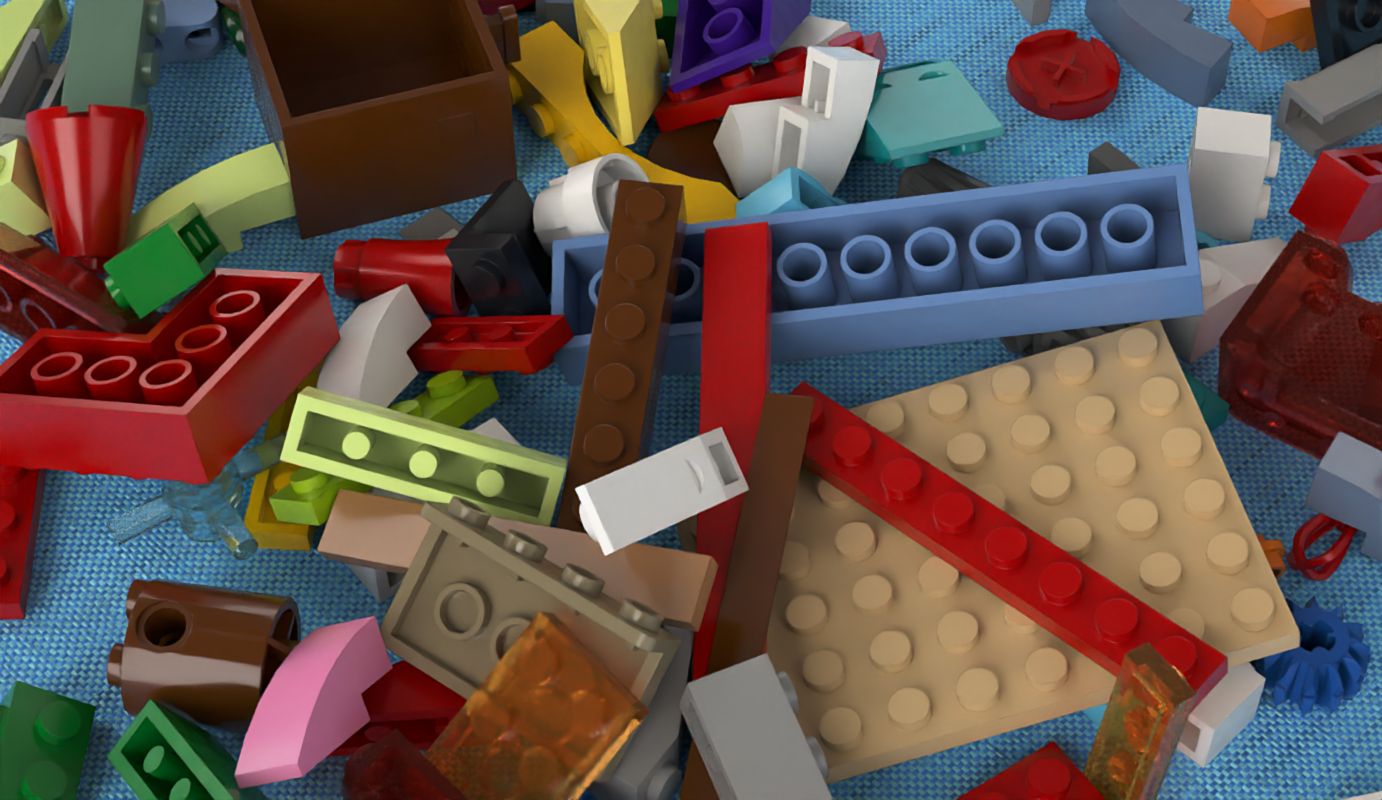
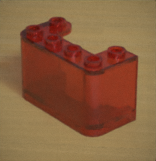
(1306, 352)

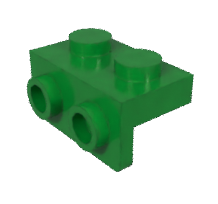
(42, 743)

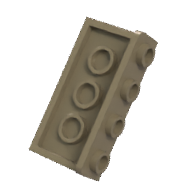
(480, 590)

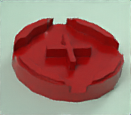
(1063, 75)

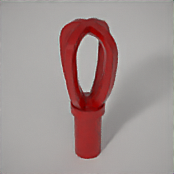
(1307, 535)

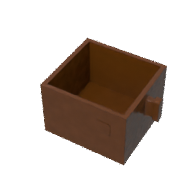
(383, 103)

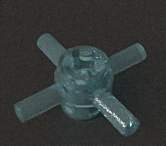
(205, 510)

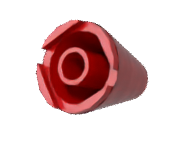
(88, 176)

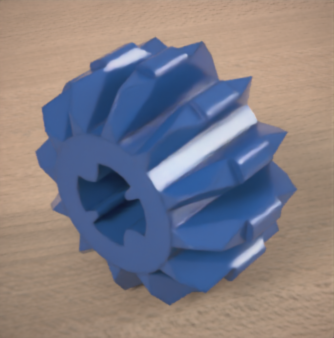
(1324, 666)

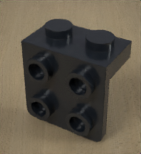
(502, 257)

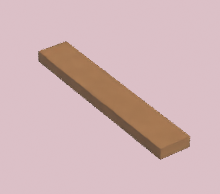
(389, 531)

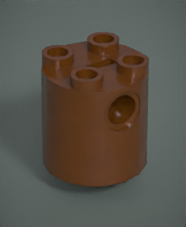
(202, 650)

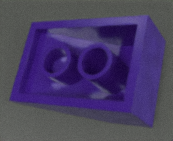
(728, 34)

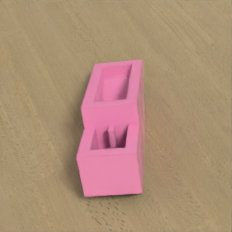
(313, 702)

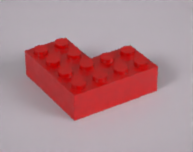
(169, 398)

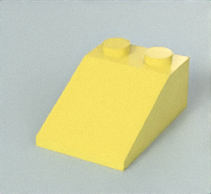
(623, 60)

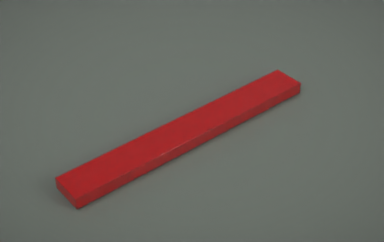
(732, 384)

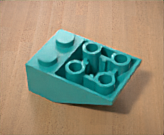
(924, 111)

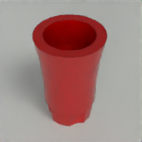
(381, 265)

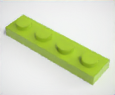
(448, 400)

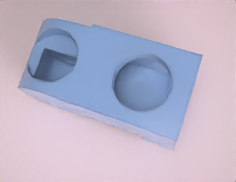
(190, 31)

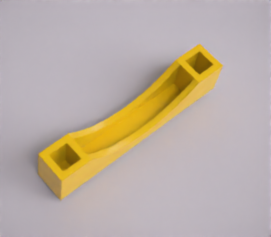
(553, 95)

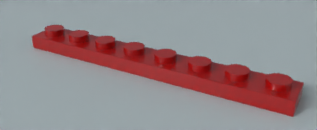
(996, 548)

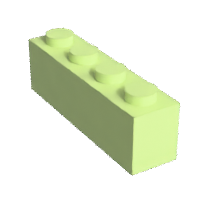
(421, 457)

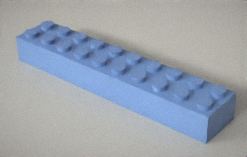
(936, 268)

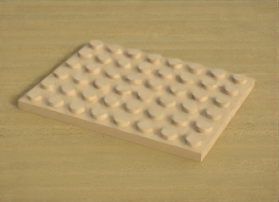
(1082, 448)

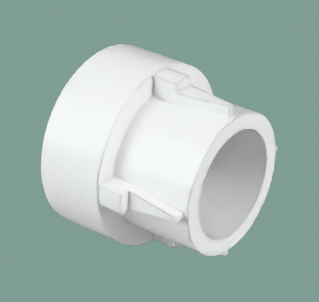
(583, 199)

